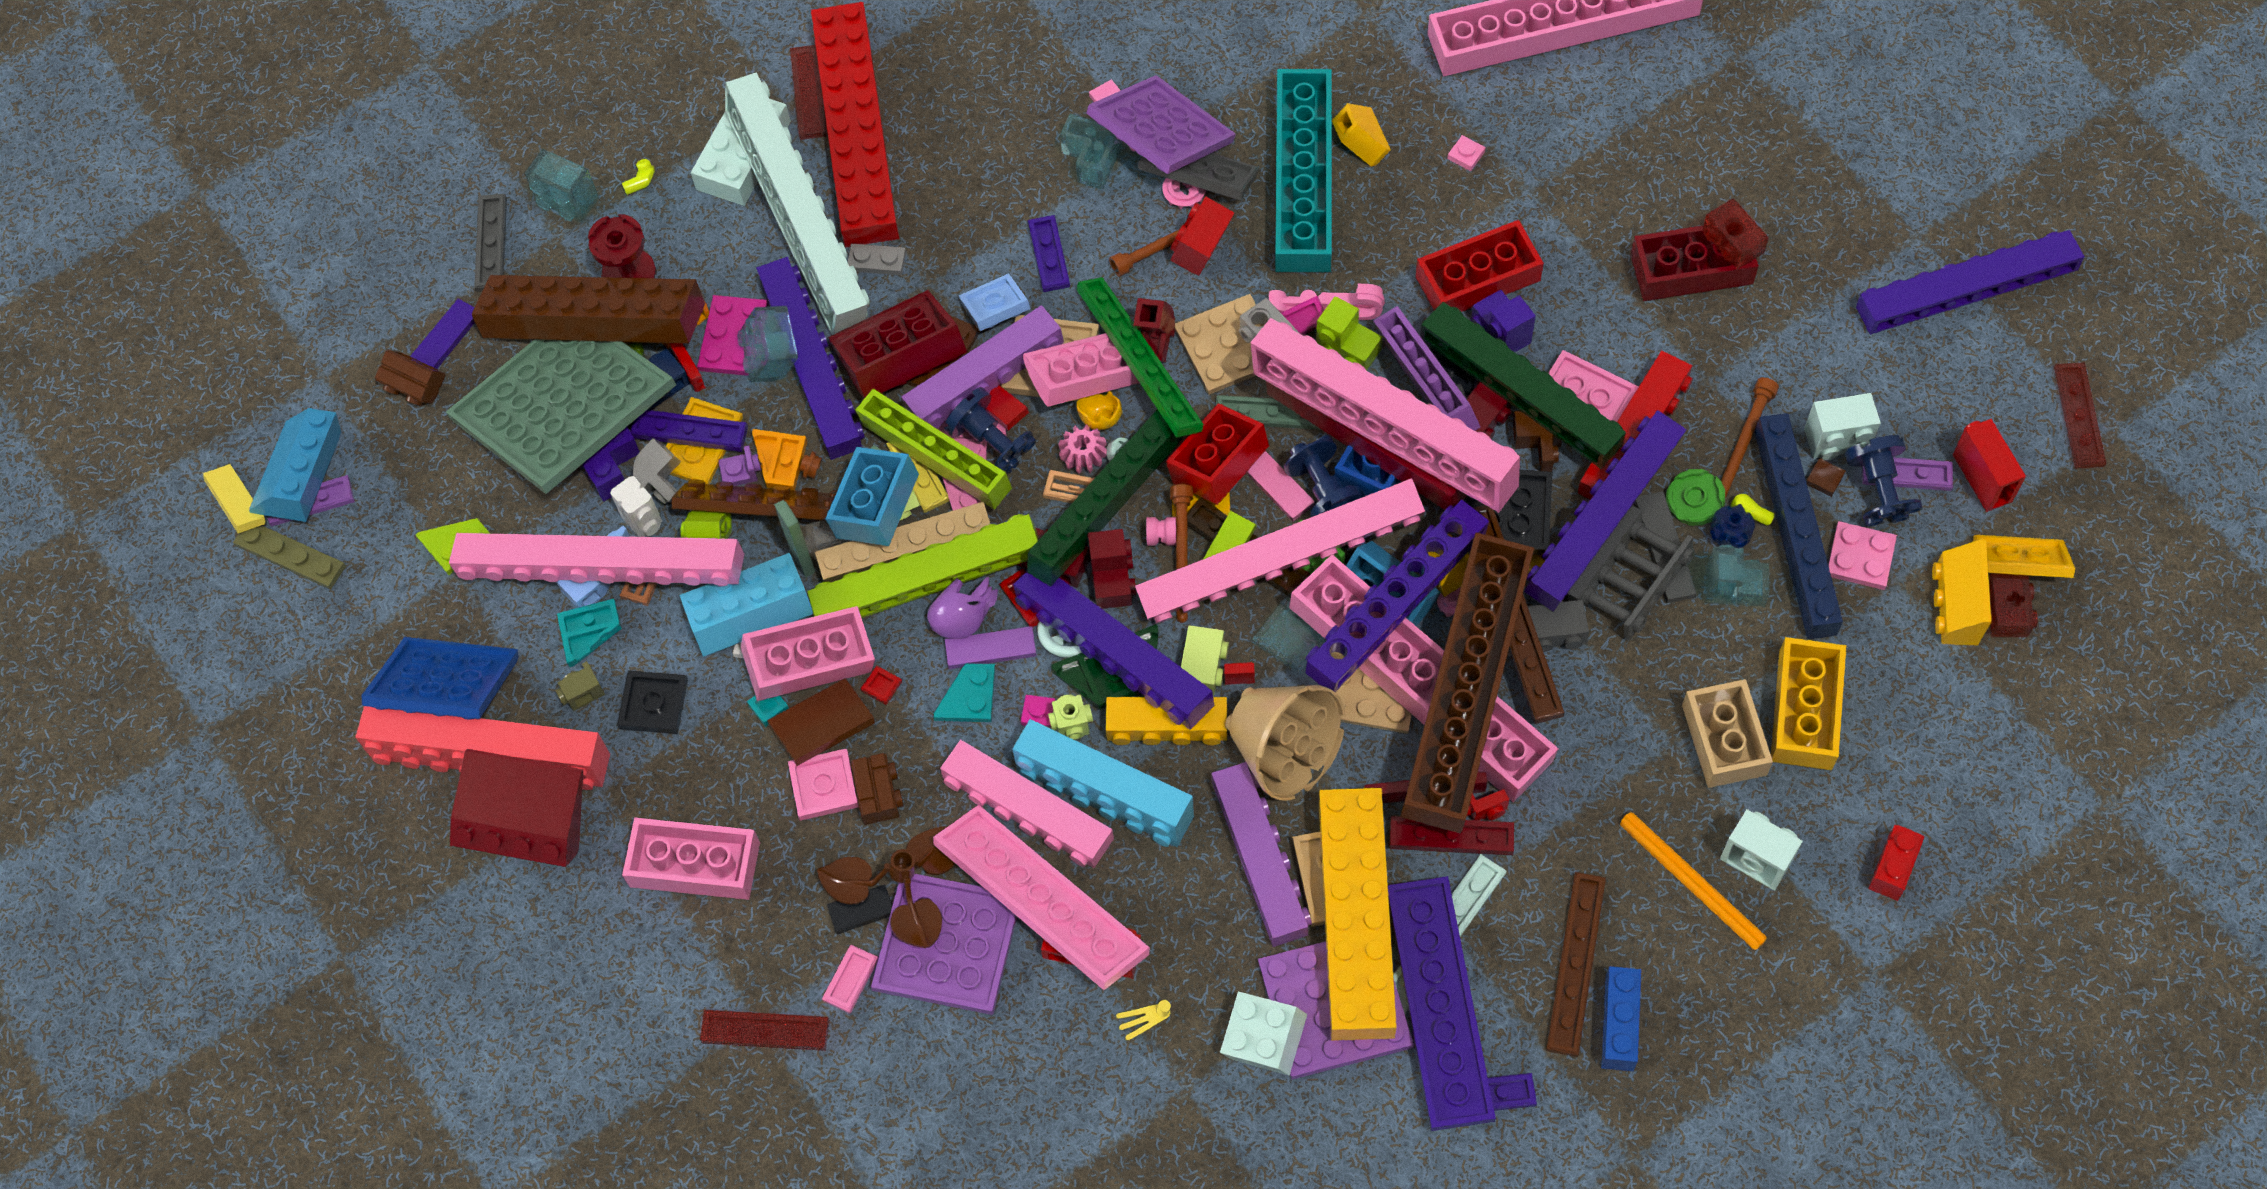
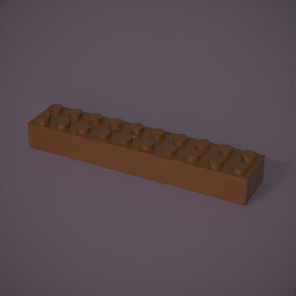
(1467, 683)

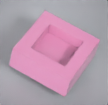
(1466, 153)

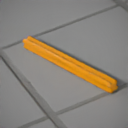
(1693, 881)

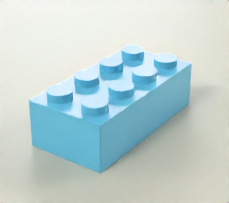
(763, 599)

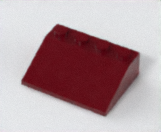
(898, 344)
(517, 808)

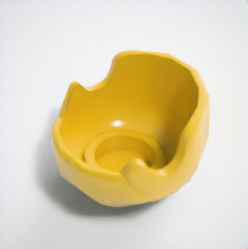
(1099, 410)

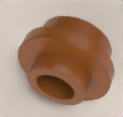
(810, 465)

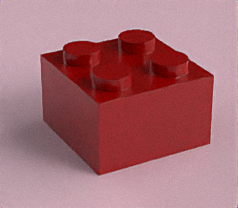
(1200, 235)

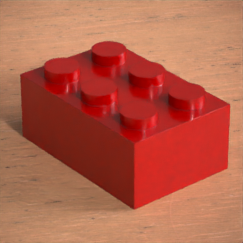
(1219, 454)

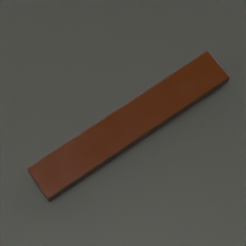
(1576, 964)

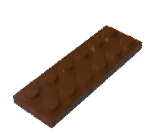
(751, 499)

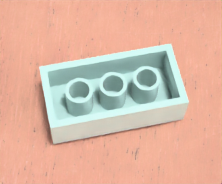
(724, 166)

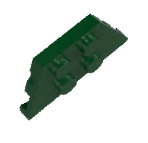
(1090, 678)

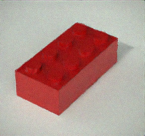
(1480, 267)

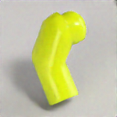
(642, 178)
(1758, 513)

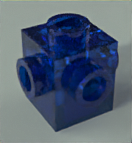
(1732, 526)

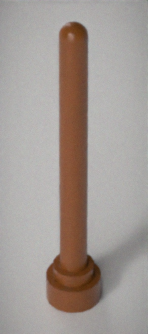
(1125, 261)
(1765, 391)
(1181, 497)

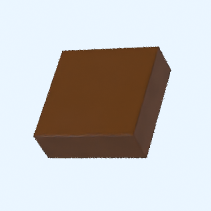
(1825, 477)

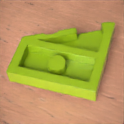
(441, 540)

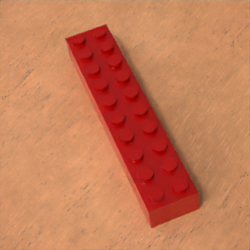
(854, 125)

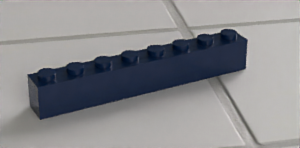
(1798, 526)

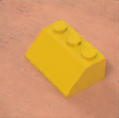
(1962, 594)

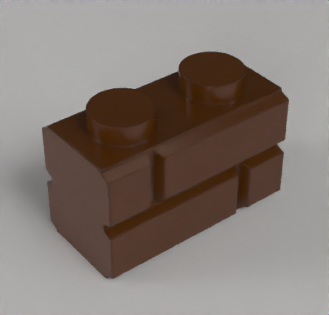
(409, 377)
(876, 789)

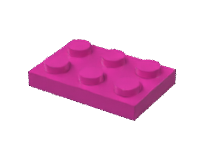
(720, 343)

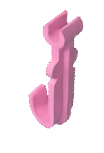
(1368, 299)

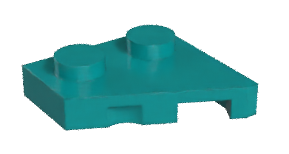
(587, 628)
(969, 695)

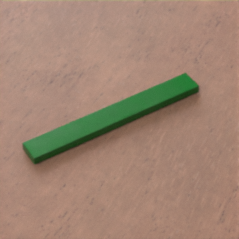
(1140, 357)

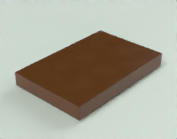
(821, 721)

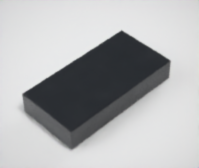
(874, 908)

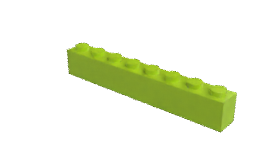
(929, 570)

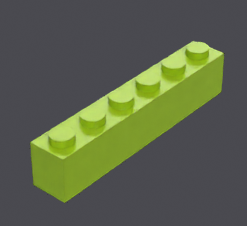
(934, 449)

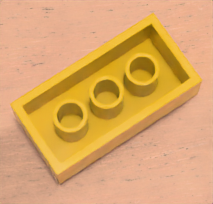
(1808, 703)

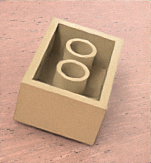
(1727, 733)

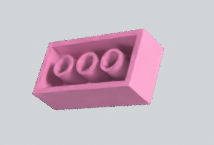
(807, 653)
(691, 858)

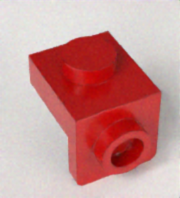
(1490, 806)

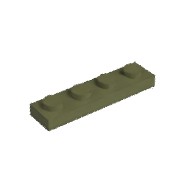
(291, 555)

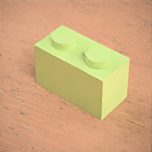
(1203, 655)

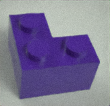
(1505, 319)
(603, 465)

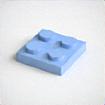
(994, 302)

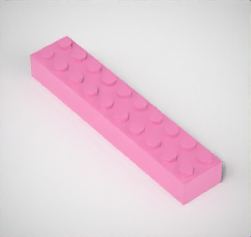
(1522, 28)
(1386, 414)
(1408, 670)

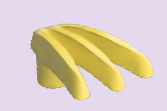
(1154, 1015)

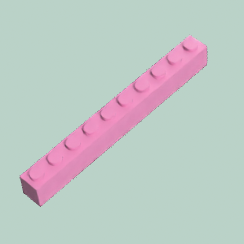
(1280, 550)
(597, 558)

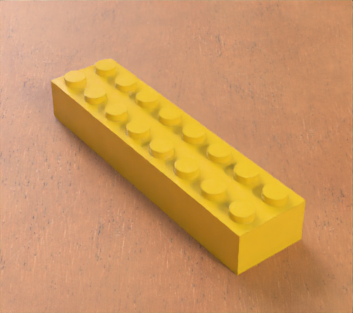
(1357, 915)

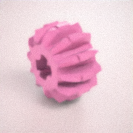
(1093, 452)

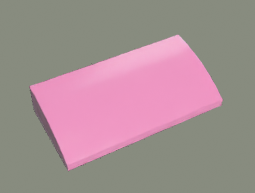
(1077, 370)

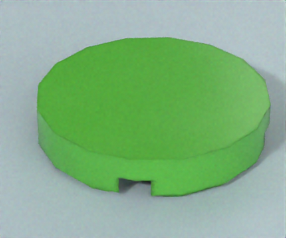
(1695, 497)

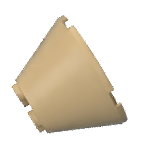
(1286, 734)

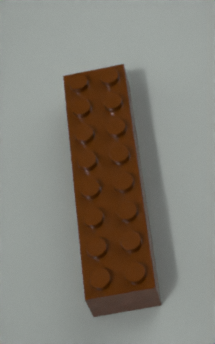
(589, 308)

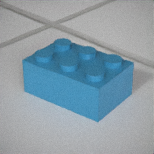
(872, 496)

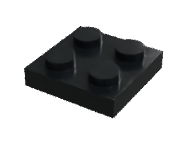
(652, 702)

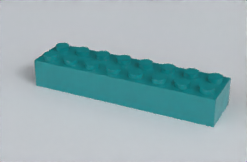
(1304, 170)

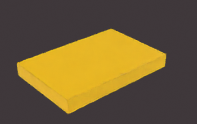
(695, 460)
(2027, 556)

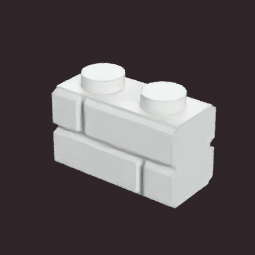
(636, 507)

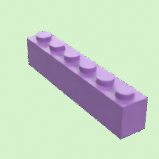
(983, 367)
(1423, 367)
(1260, 854)

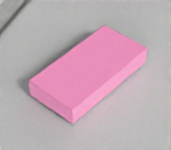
(850, 979)

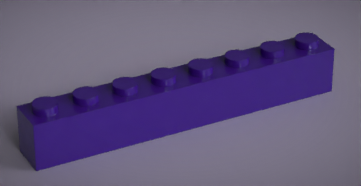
(1969, 281)
(813, 365)
(1604, 511)
(1116, 649)

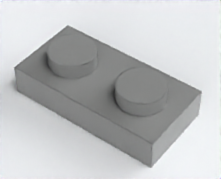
(877, 259)

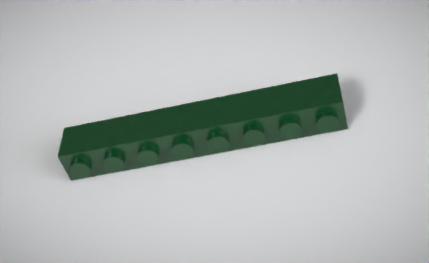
(1523, 384)
(1101, 499)

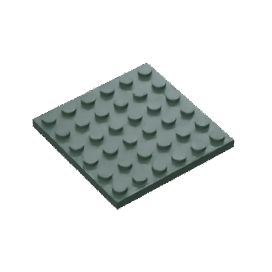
(559, 404)

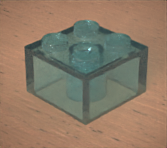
(561, 186)
(767, 344)

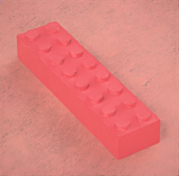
(442, 742)

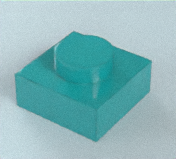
(767, 708)

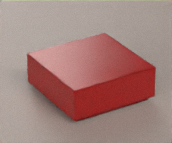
(1239, 673)
(881, 685)

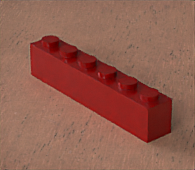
(1656, 392)

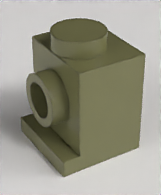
(579, 688)

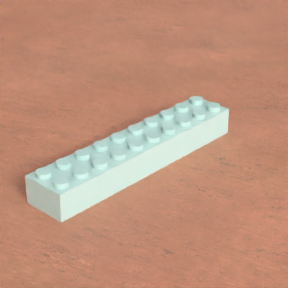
(795, 203)

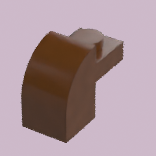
(1532, 435)

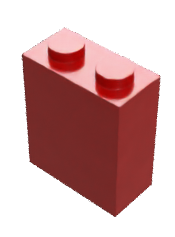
(1988, 464)

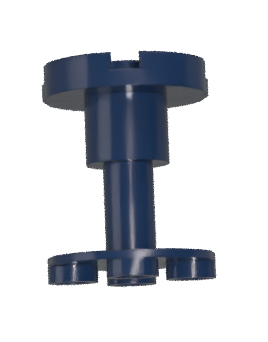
(981, 425)
(1881, 470)
(1327, 488)

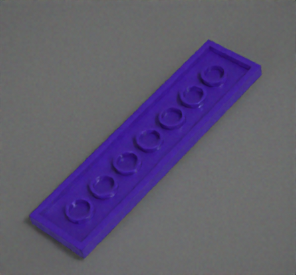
(1440, 1004)

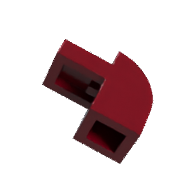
(1156, 324)

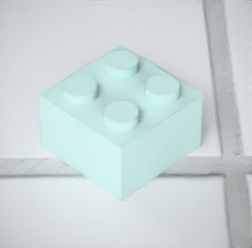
(1840, 424)
(1761, 849)
(1263, 1033)

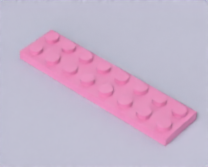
(1041, 897)

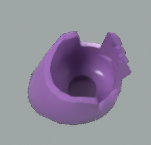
(954, 617)

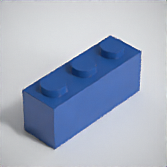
(1621, 1019)

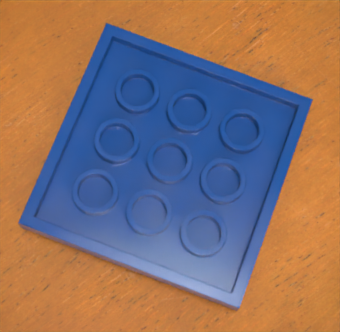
(440, 678)

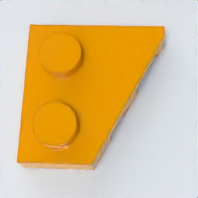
(779, 457)

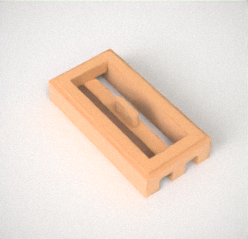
(1064, 497)

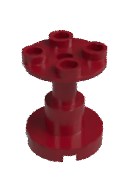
(619, 248)

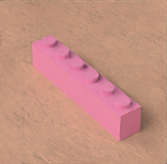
(1026, 804)

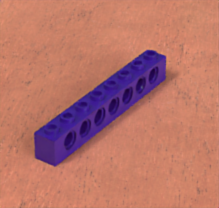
(1335, 672)

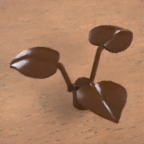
(913, 923)

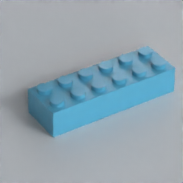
(1103, 784)

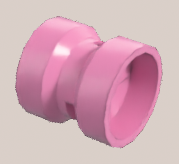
(1161, 531)

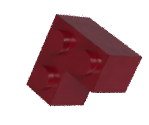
(1110, 565)

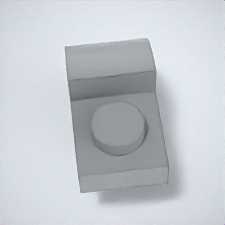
(653, 467)

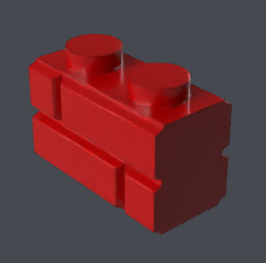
(1896, 862)

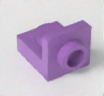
(740, 468)

